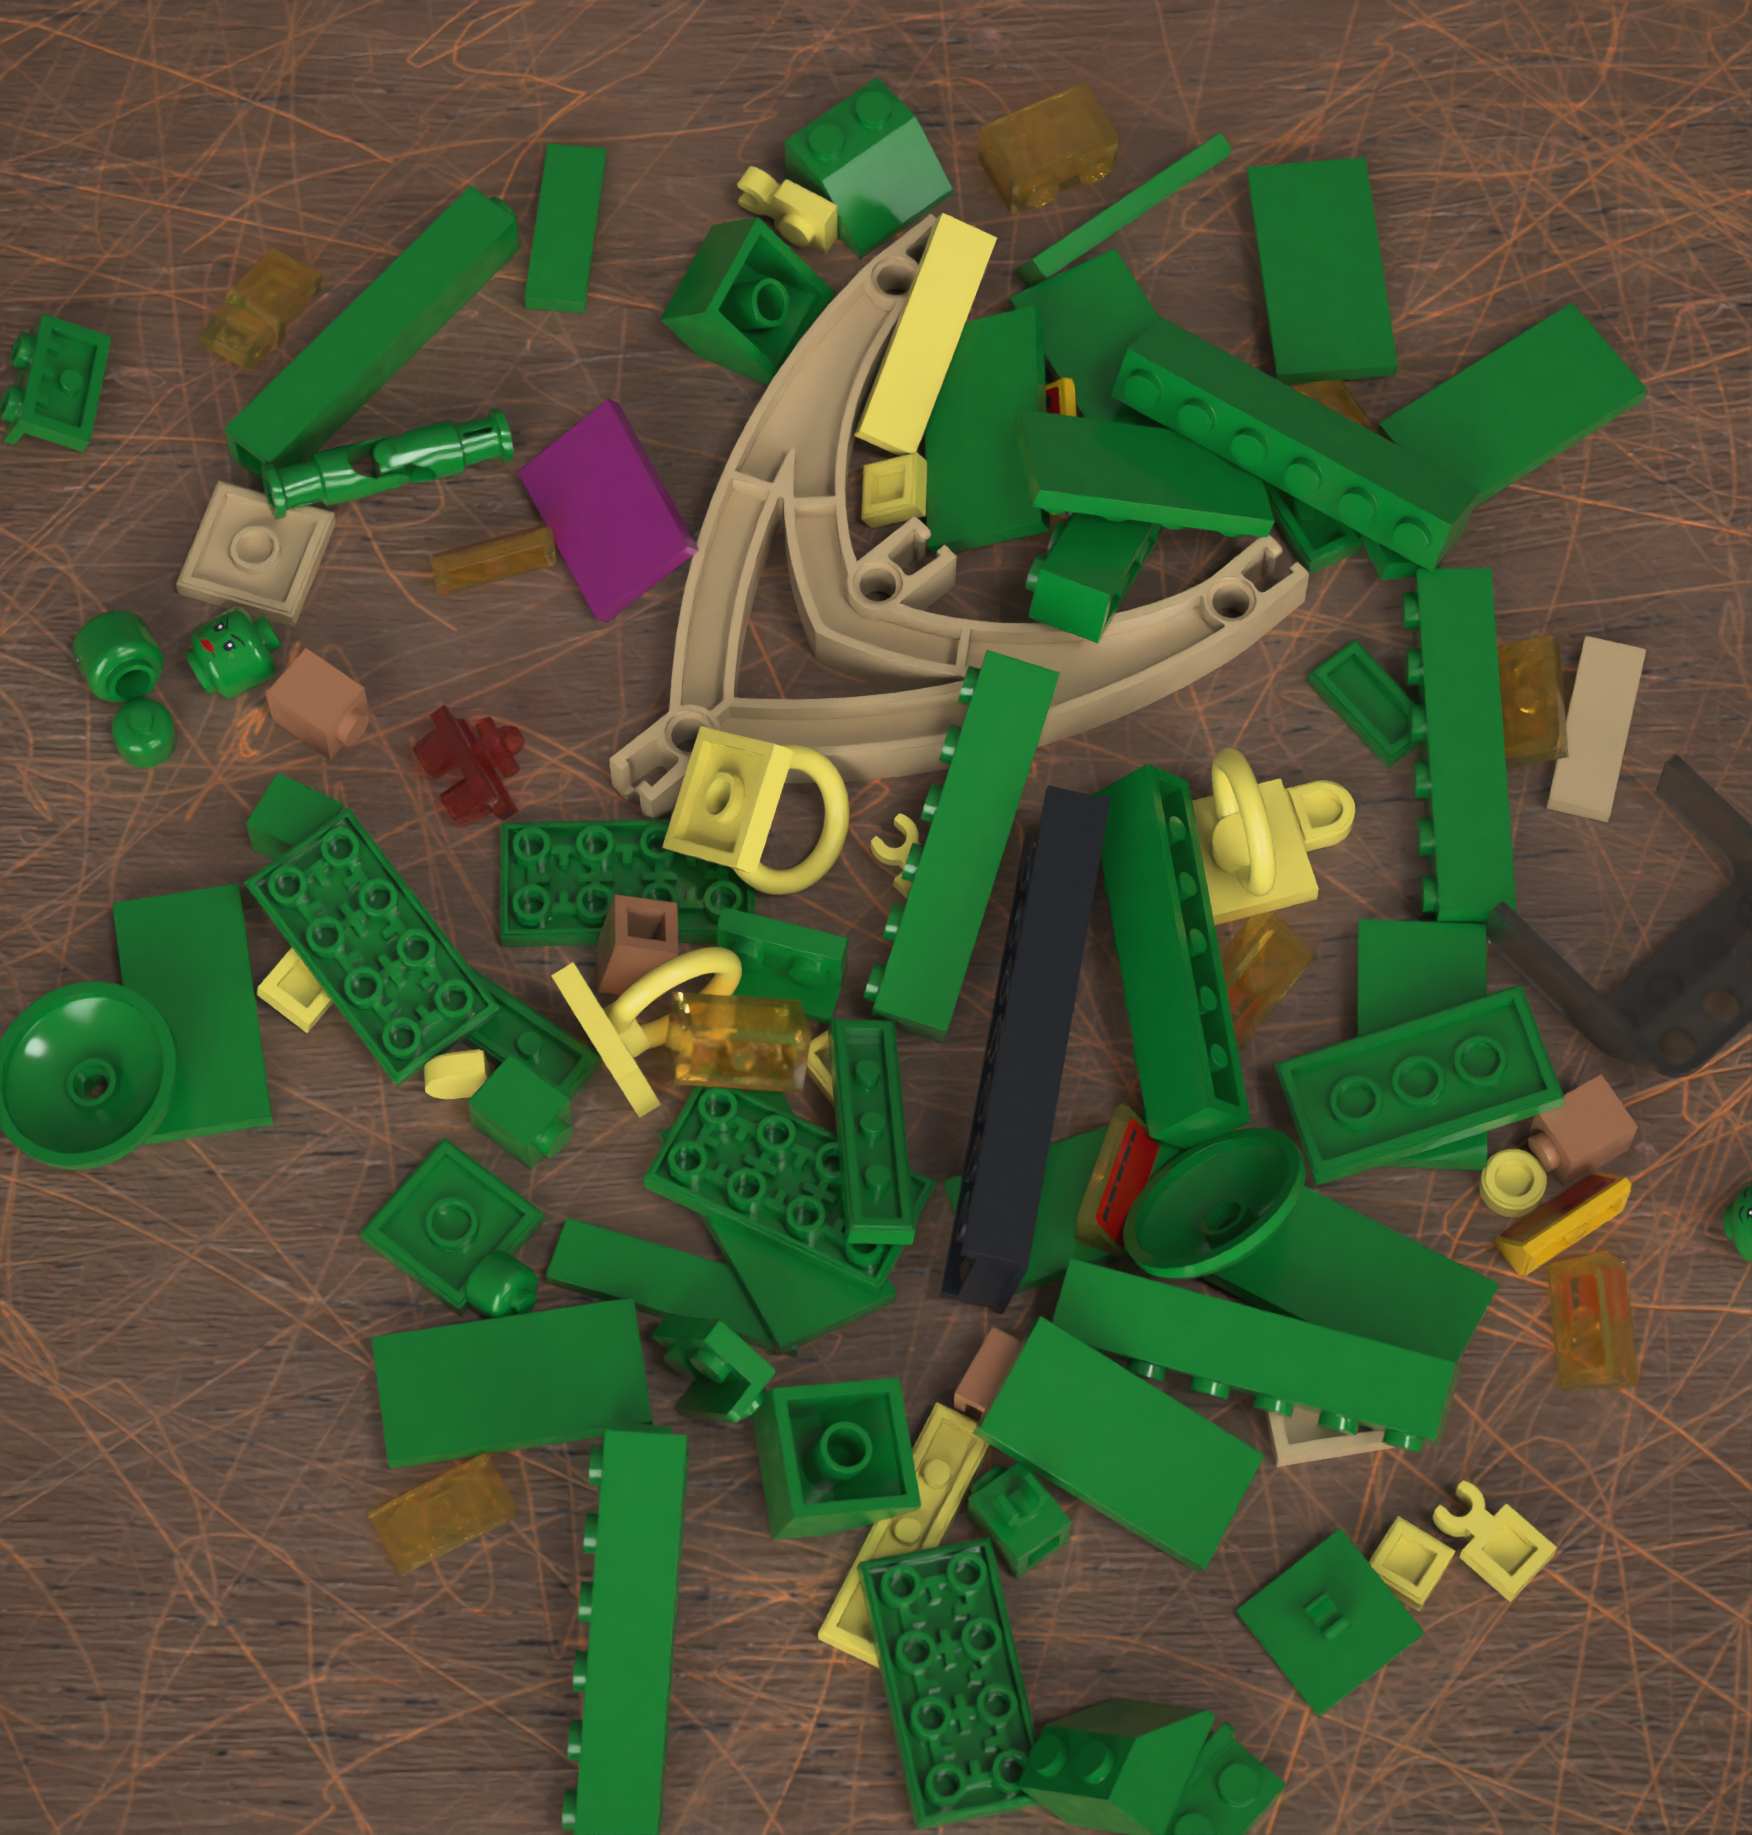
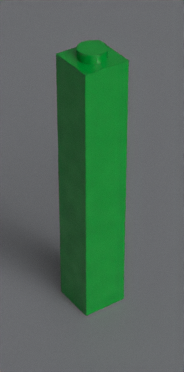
(375, 334)

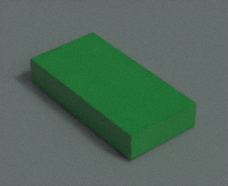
(1366, 701)

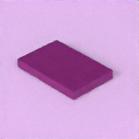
(608, 510)

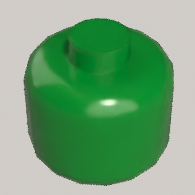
(144, 733)
(501, 1286)

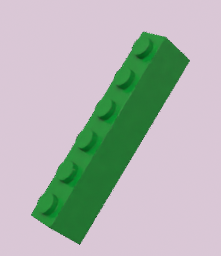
(1295, 443)
(1461, 745)
(963, 846)
(1170, 961)
(1260, 1355)
(630, 1634)

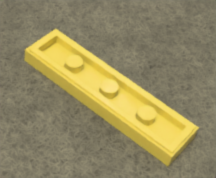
(925, 336)
(945, 1466)

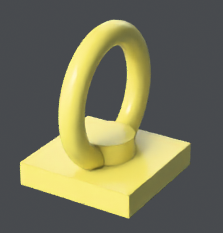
(732, 800)
(1250, 843)
(616, 1030)

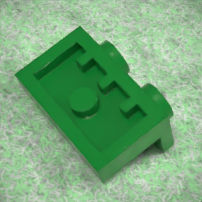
(55, 383)
(786, 961)
(724, 1368)
(1224, 1790)

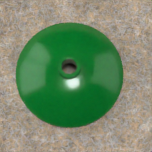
(67, 1048)
(1215, 1204)

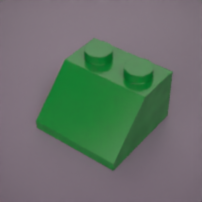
(869, 163)
(746, 300)
(834, 1457)
(1117, 1764)

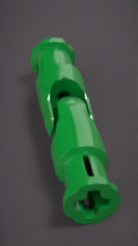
(414, 457)

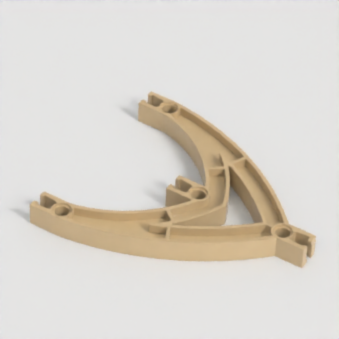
(794, 475)

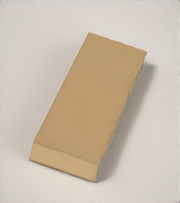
(1597, 728)

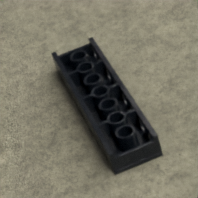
(1025, 1051)

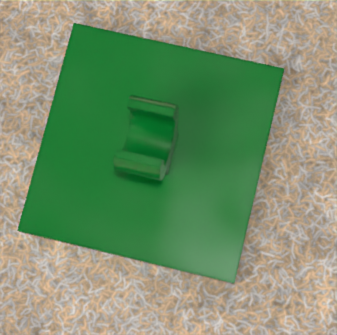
(1330, 1622)

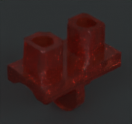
(456, 745)

